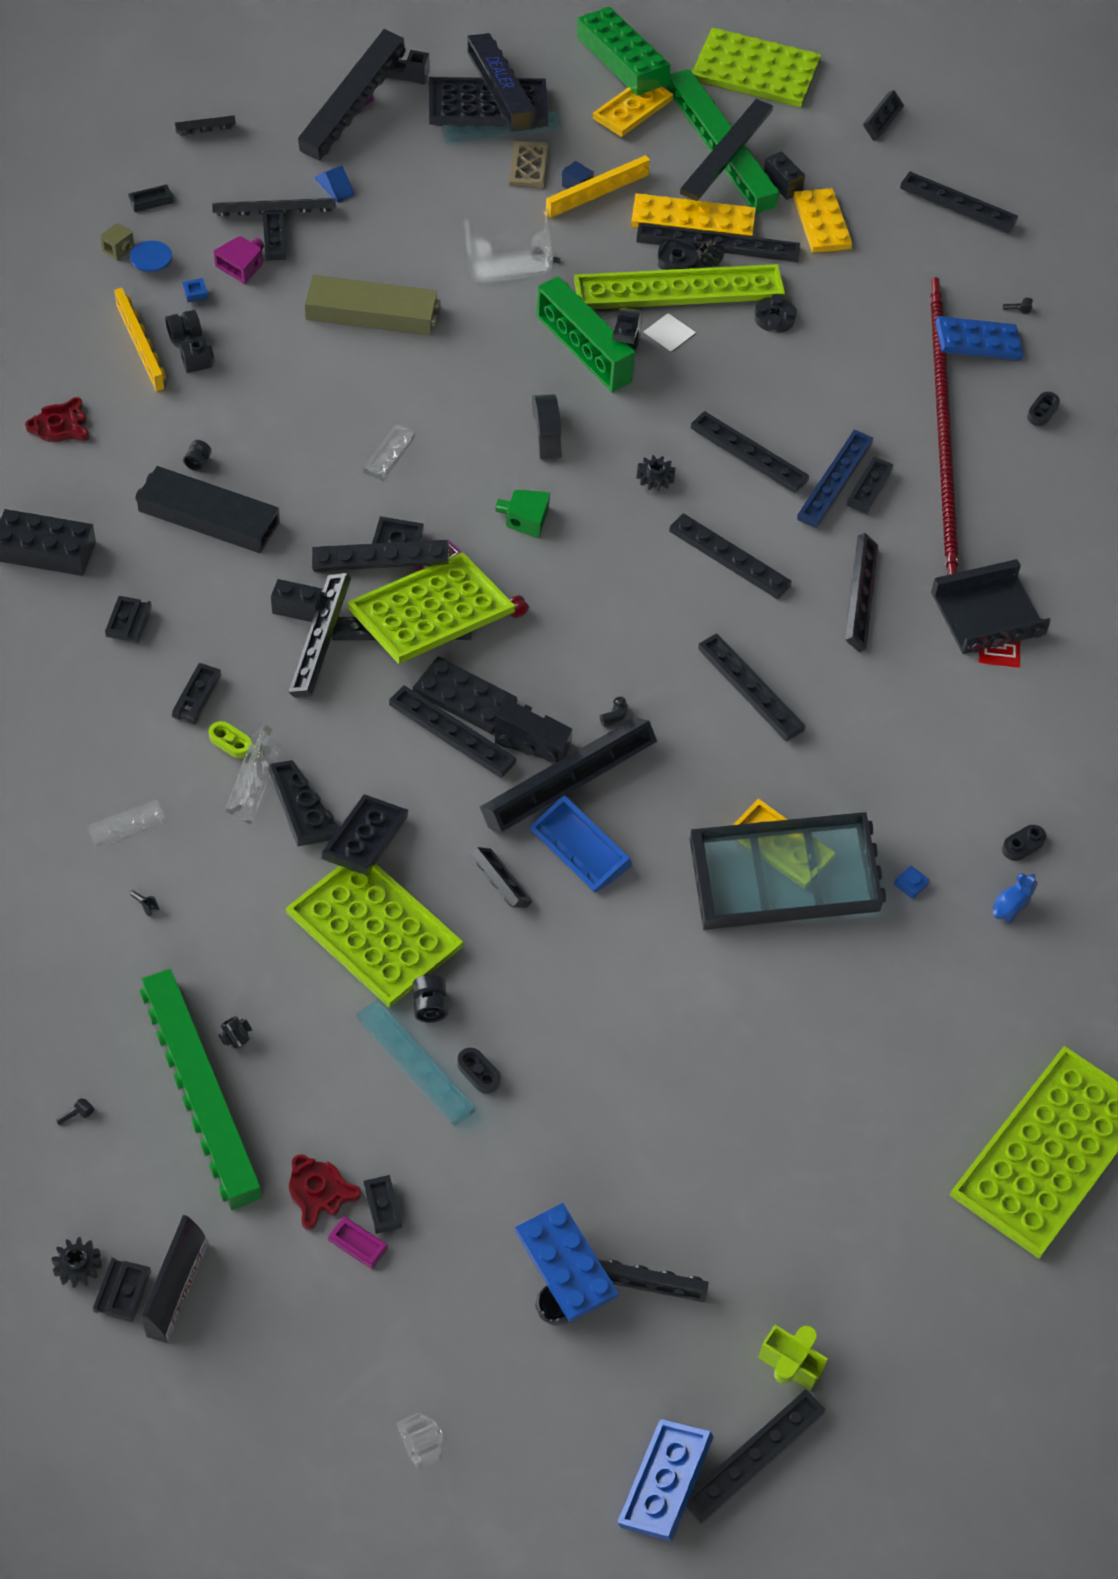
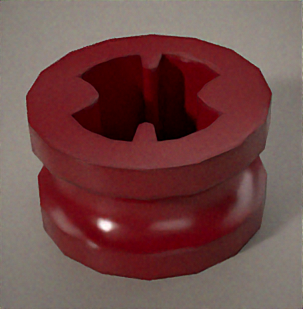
(521, 606)

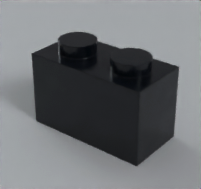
(784, 174)
(295, 600)

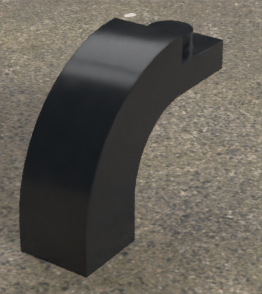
(628, 327)
(548, 422)

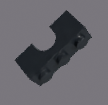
(412, 69)

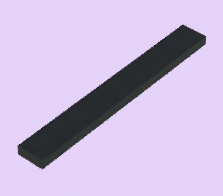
(726, 150)
(731, 243)

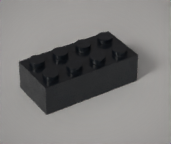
(45, 542)

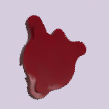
(59, 422)
(318, 1188)

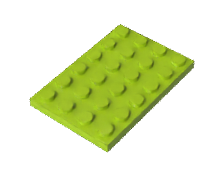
(756, 67)
(430, 607)
(375, 930)

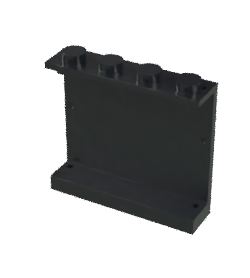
(987, 607)

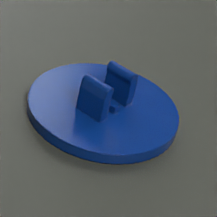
(151, 256)

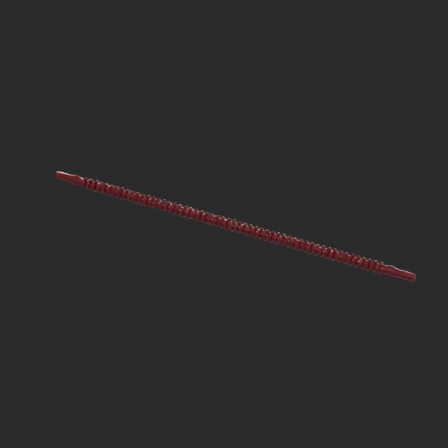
(944, 435)

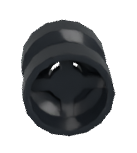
(197, 455)

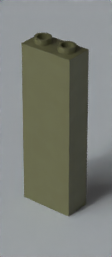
(372, 305)

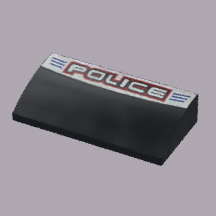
(174, 1280)

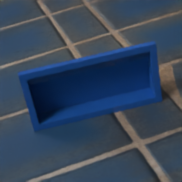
(580, 844)

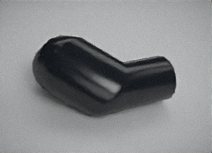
(617, 714)

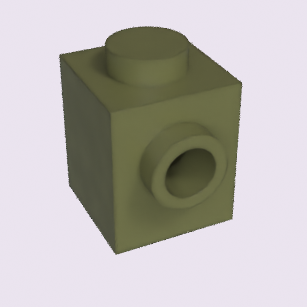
(117, 241)

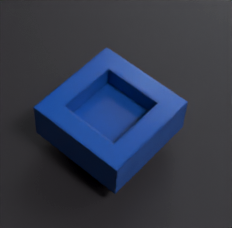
(195, 290)
(911, 882)

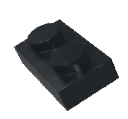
(382, 1204)

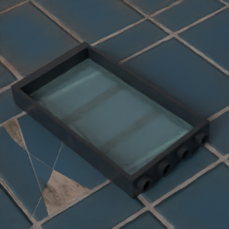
(786, 870)

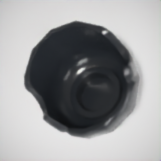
(549, 1308)

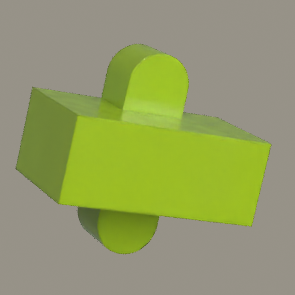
(793, 1356)

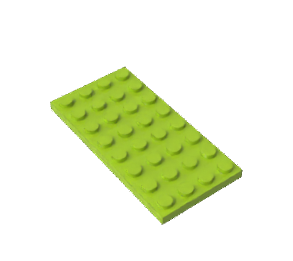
(1045, 1154)

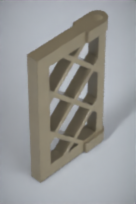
(531, 148)

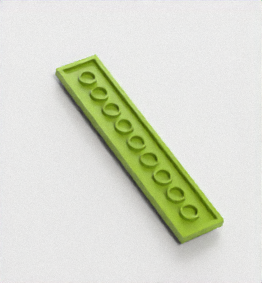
(679, 286)

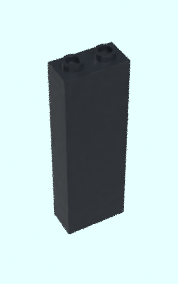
(208, 509)

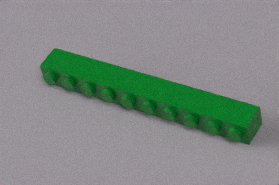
(712, 127)
(201, 1090)

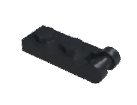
(196, 693)

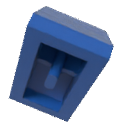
(336, 183)

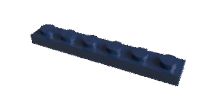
(835, 479)

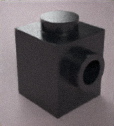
(196, 355)

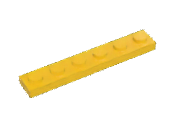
(598, 186)
(141, 343)

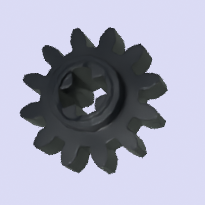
(655, 473)
(76, 1271)

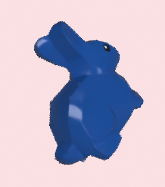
(1015, 898)

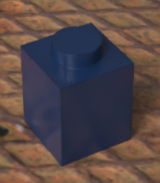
(575, 174)

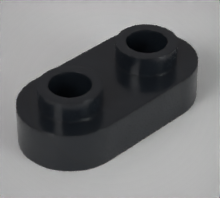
(1043, 408)
(1025, 840)
(480, 1071)

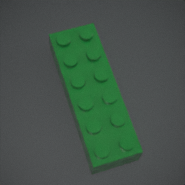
(623, 51)
(584, 334)

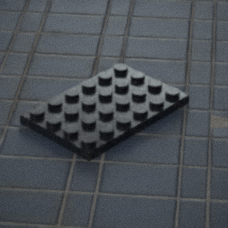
(468, 102)

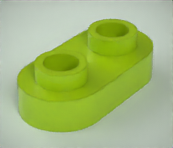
(232, 739)

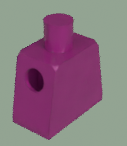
(240, 258)

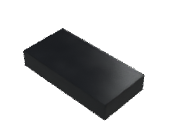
(150, 198)

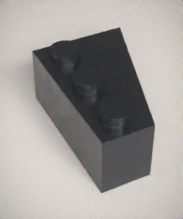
(530, 733)

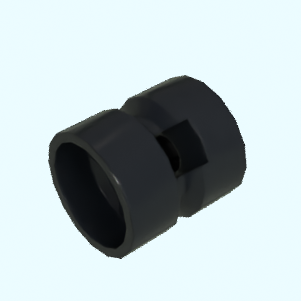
(183, 326)
(430, 998)

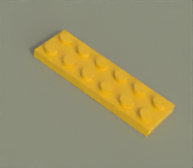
(693, 215)

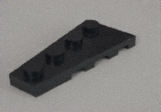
(302, 807)

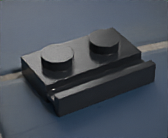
(128, 619)
(122, 1289)

